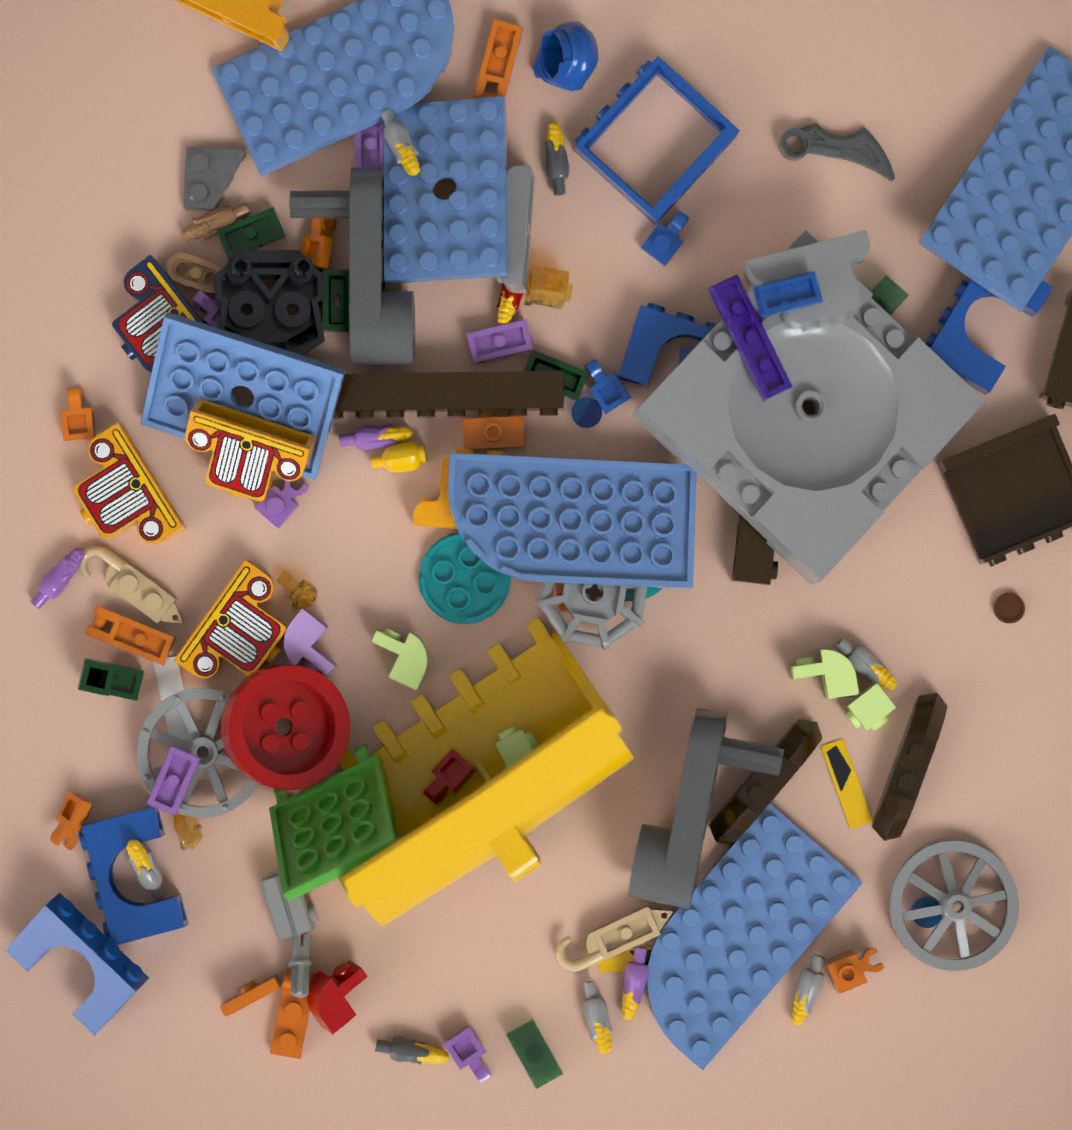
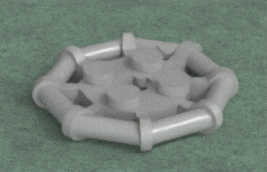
(592, 612)

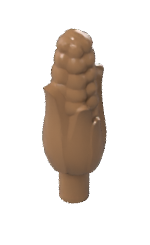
(214, 220)

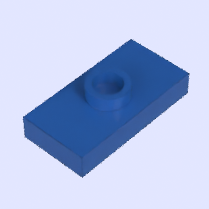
(787, 294)

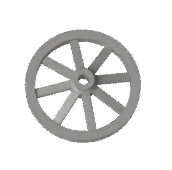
(148, 731)
(946, 900)

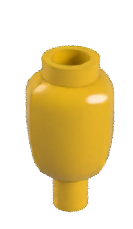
(401, 457)

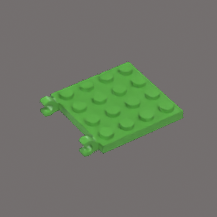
(332, 825)

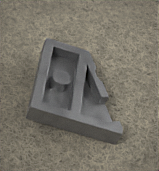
(209, 175)

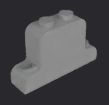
(520, 209)
(833, 269)

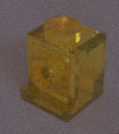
(552, 279)

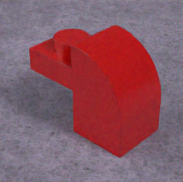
(327, 995)

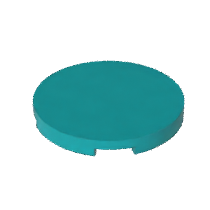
(459, 583)

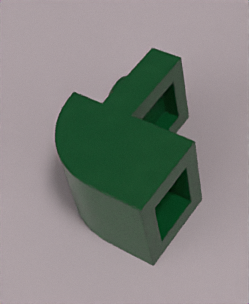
(110, 679)

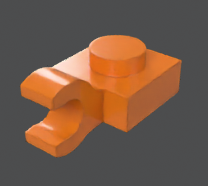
(318, 245)
(77, 421)
(71, 817)

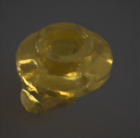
(302, 593)
(188, 834)

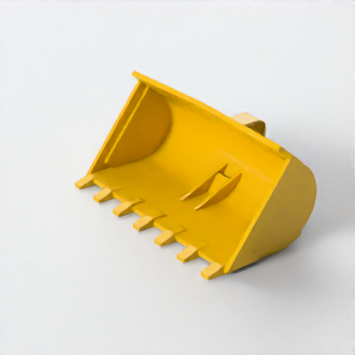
(498, 805)

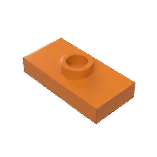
(493, 432)
(249, 994)

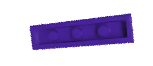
(750, 337)

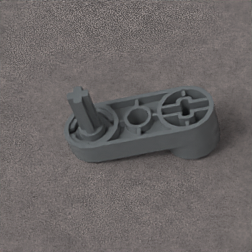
(378, 319)
(670, 858)

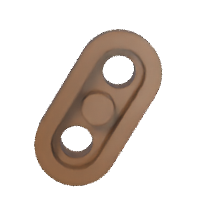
(197, 271)

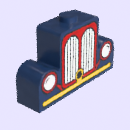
(143, 322)

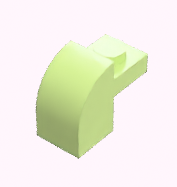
(412, 657)
(836, 671)

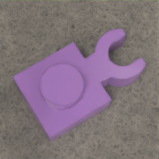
(279, 504)

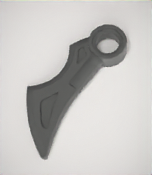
(857, 148)

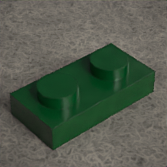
(251, 232)

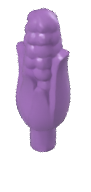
(57, 578)

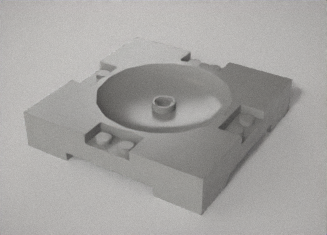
(820, 477)

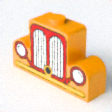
(246, 449)
(125, 492)
(236, 628)

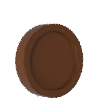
(1009, 608)

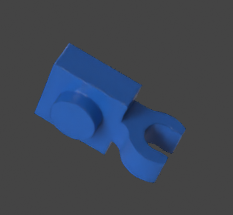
(664, 241)
(608, 390)

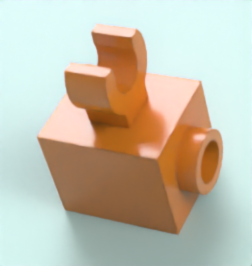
(848, 970)

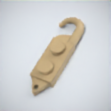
(134, 586)
(615, 937)

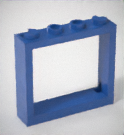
(626, 96)

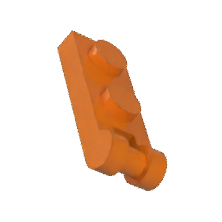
(499, 58)
(131, 635)
(290, 1022)

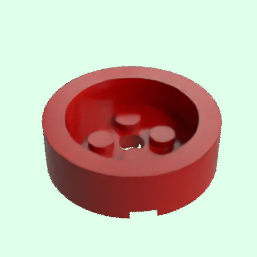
(316, 734)

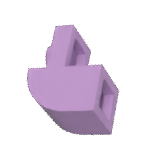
(300, 641)

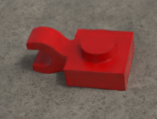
(451, 773)

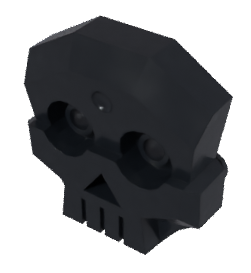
(270, 323)

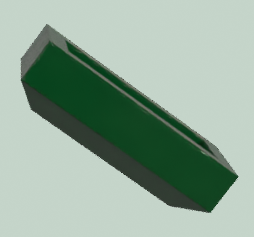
(335, 284)
(574, 377)

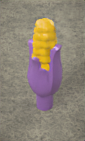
(376, 436)
(634, 983)

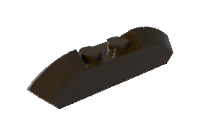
(909, 766)
(762, 788)

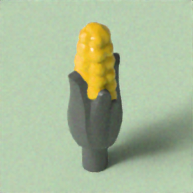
(556, 159)
(411, 1051)

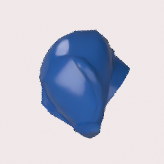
(567, 56)

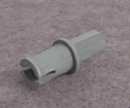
(300, 966)

